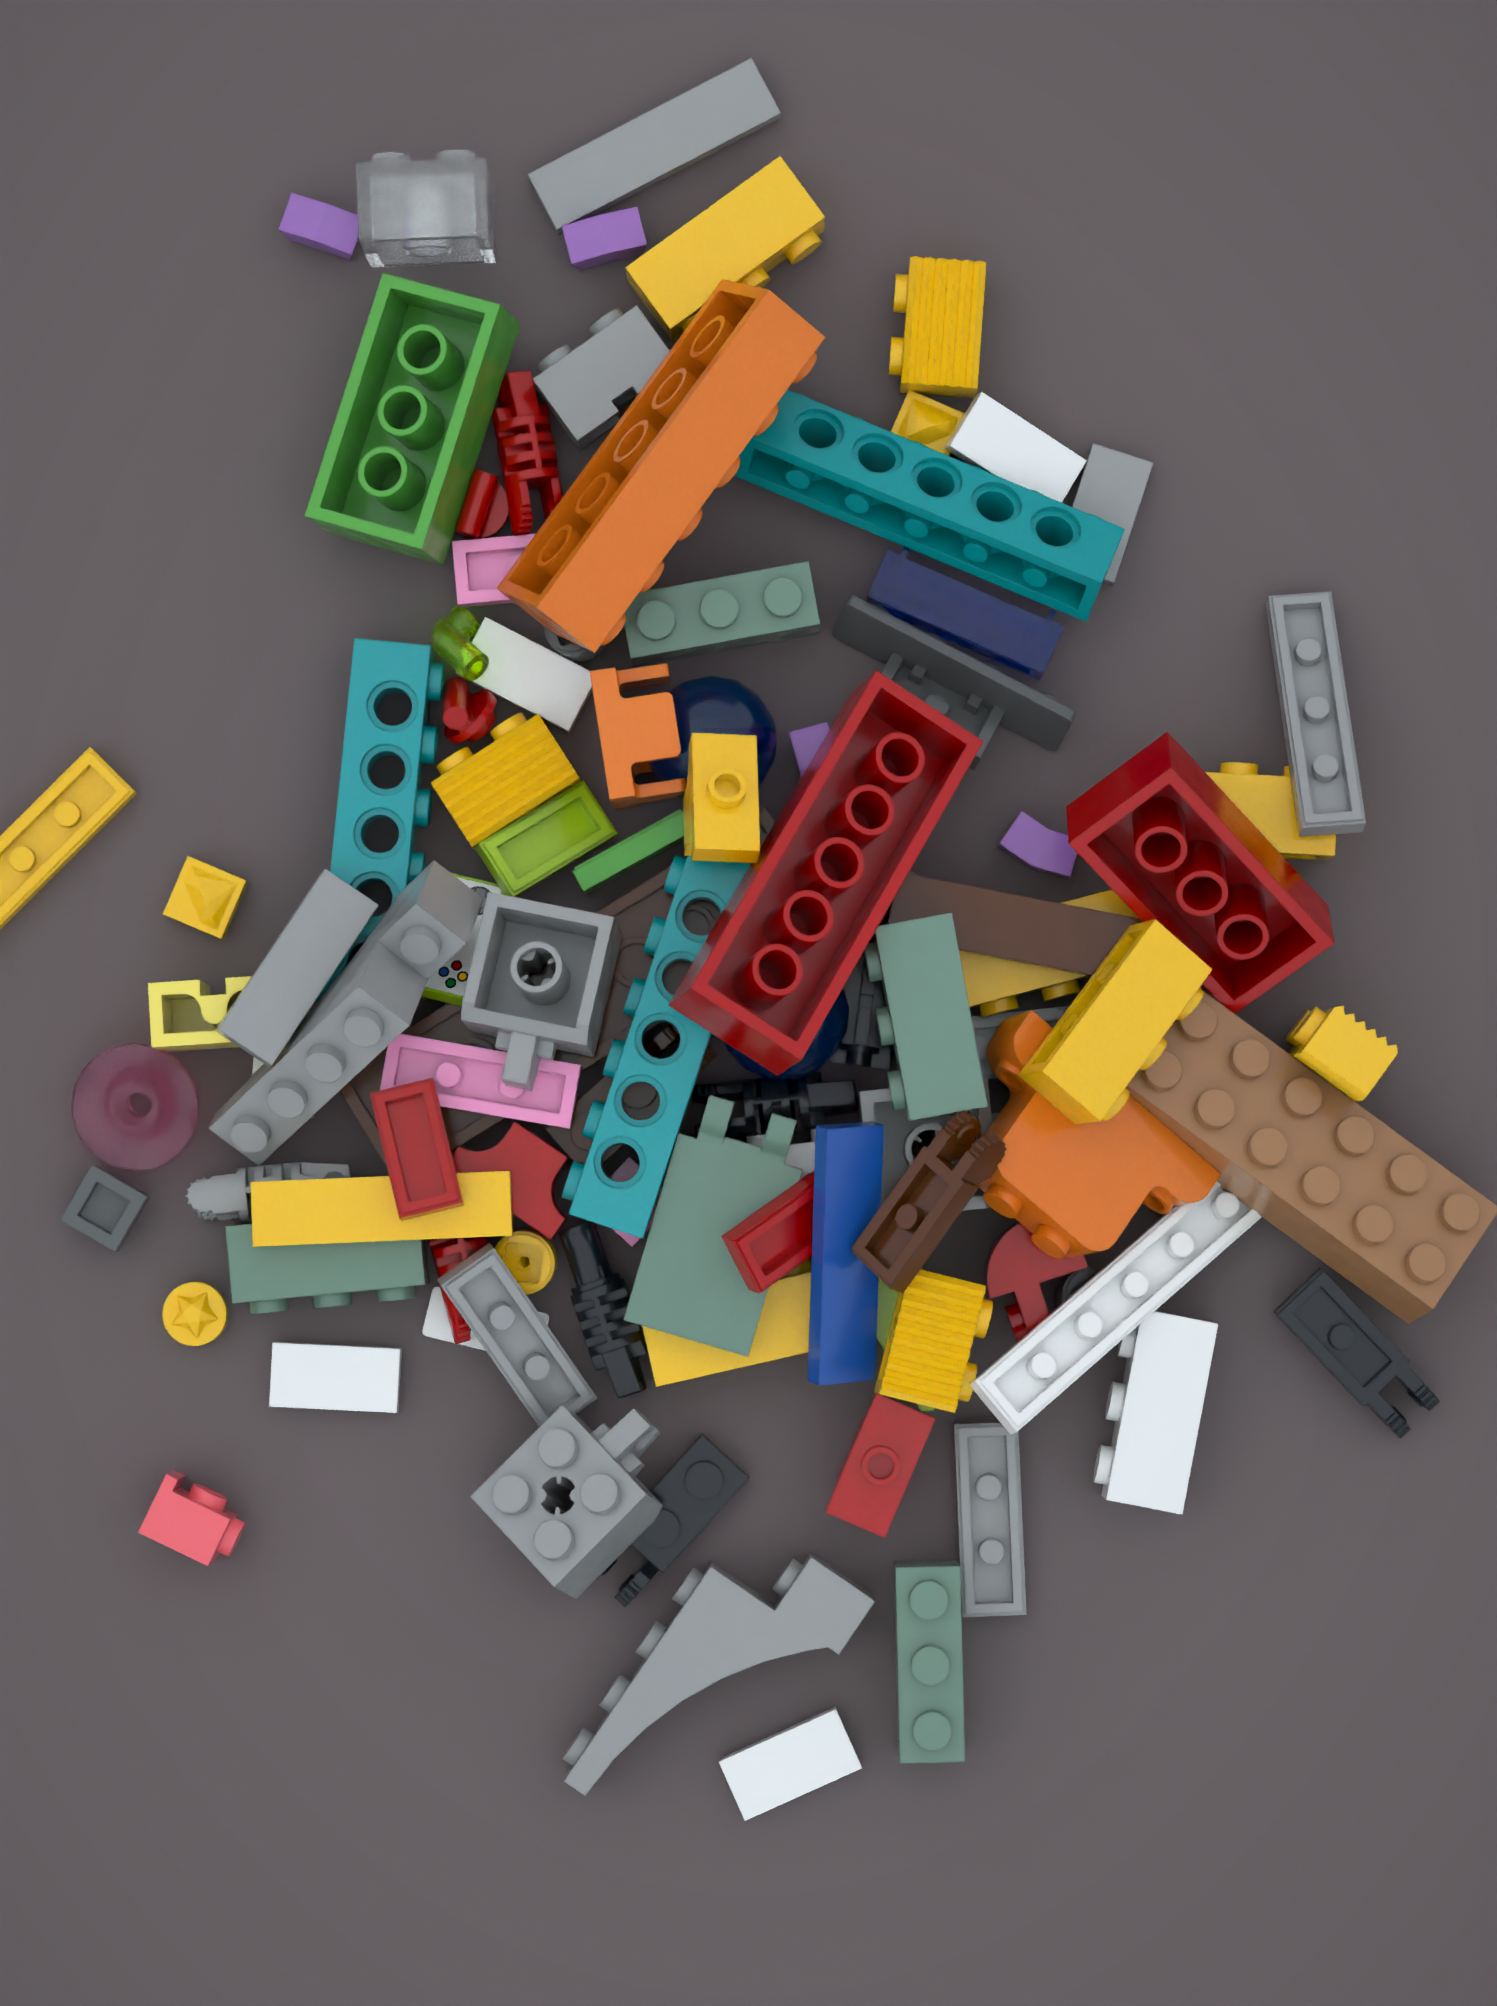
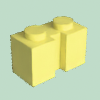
(187, 1015)

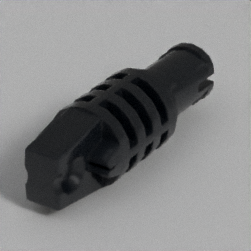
(600, 1308)

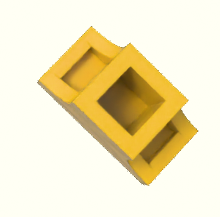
(722, 799)

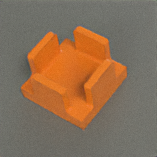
(635, 733)

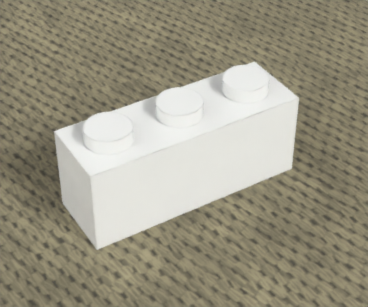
(1156, 1412)

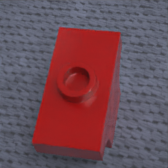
(533, 1175)
(879, 1464)

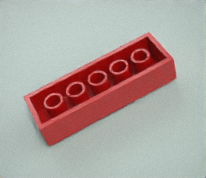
(826, 874)

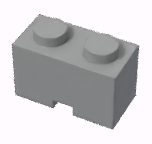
(600, 375)

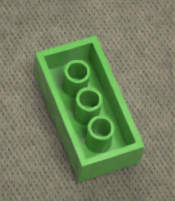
(413, 418)

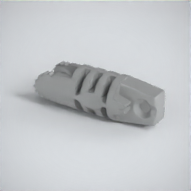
(229, 1195)

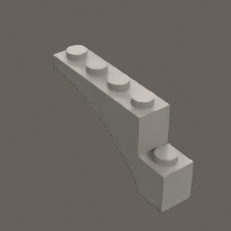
(355, 1016)
(714, 1635)

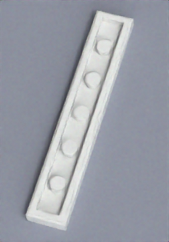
(1110, 1306)

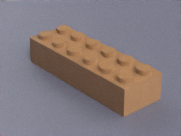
(1314, 1160)

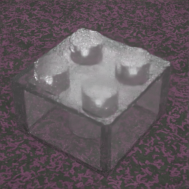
(426, 210)

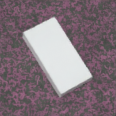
(1014, 449)
(531, 675)
(335, 1377)
(790, 1763)

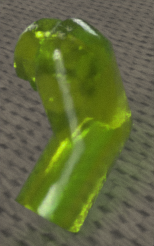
(452, 643)

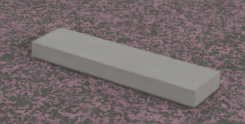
(655, 145)
(1315, 714)

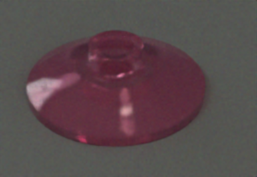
(110, 1125)

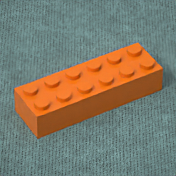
(662, 464)

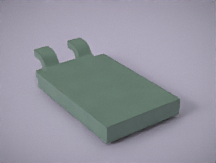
(686, 1272)

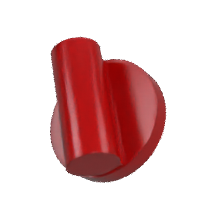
(483, 508)
(466, 714)

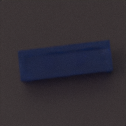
(965, 615)

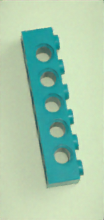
(933, 504)
(376, 672)
(630, 1203)

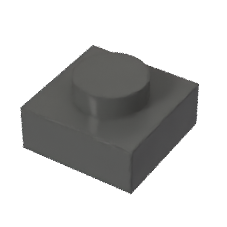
(105, 1208)

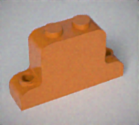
(1080, 1180)

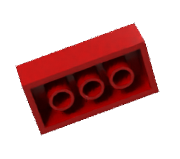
(1201, 870)

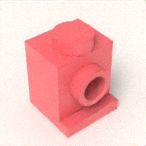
(192, 1520)

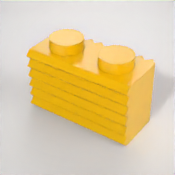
(940, 326)
(504, 778)
(1341, 1050)
(933, 1340)

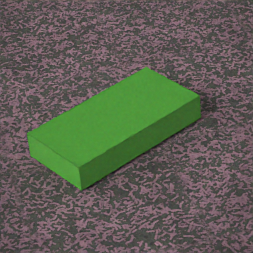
(631, 853)

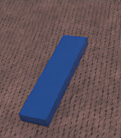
(841, 1284)

